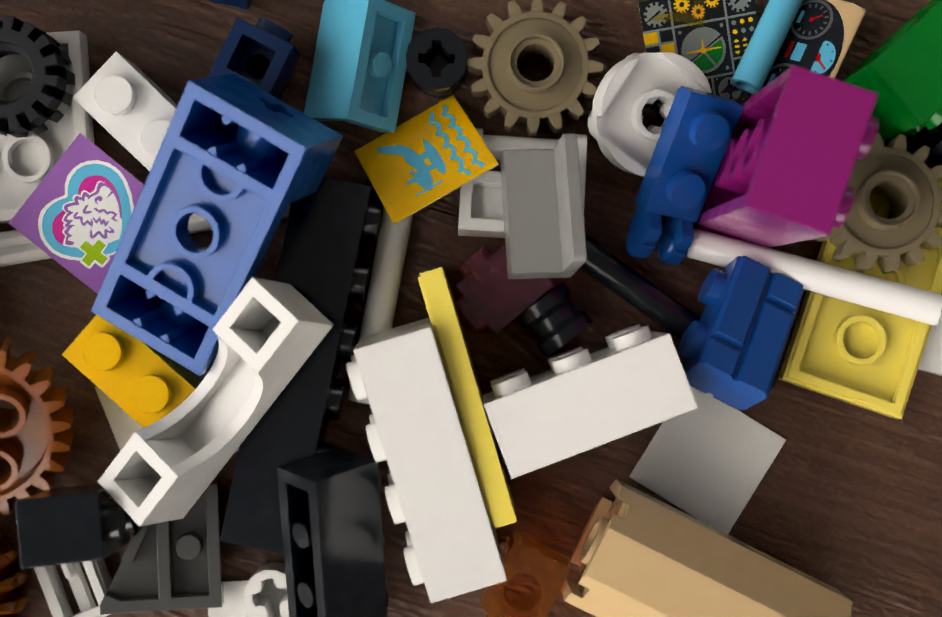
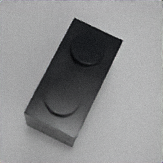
(70, 526)

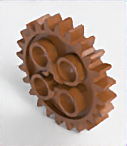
(34, 432)

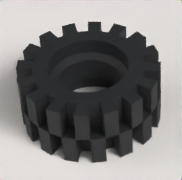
(48, 78)

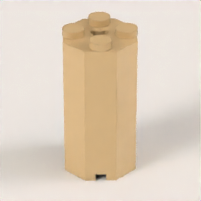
(663, 563)

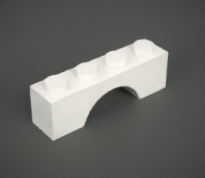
(259, 351)

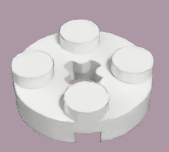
(620, 100)

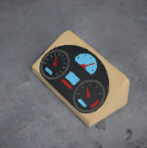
(818, 38)

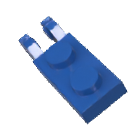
(681, 173)

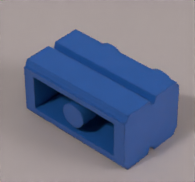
(740, 332)

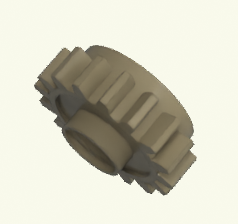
(542, 36)
(912, 215)

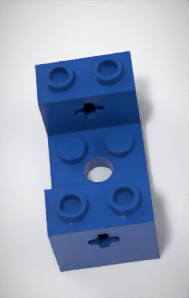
(238, 165)

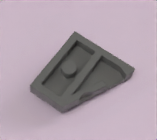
(172, 563)

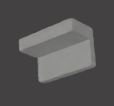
(543, 211)

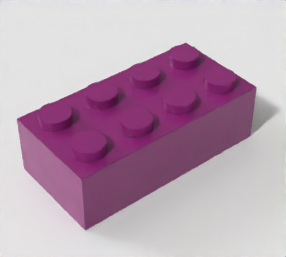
(791, 161)

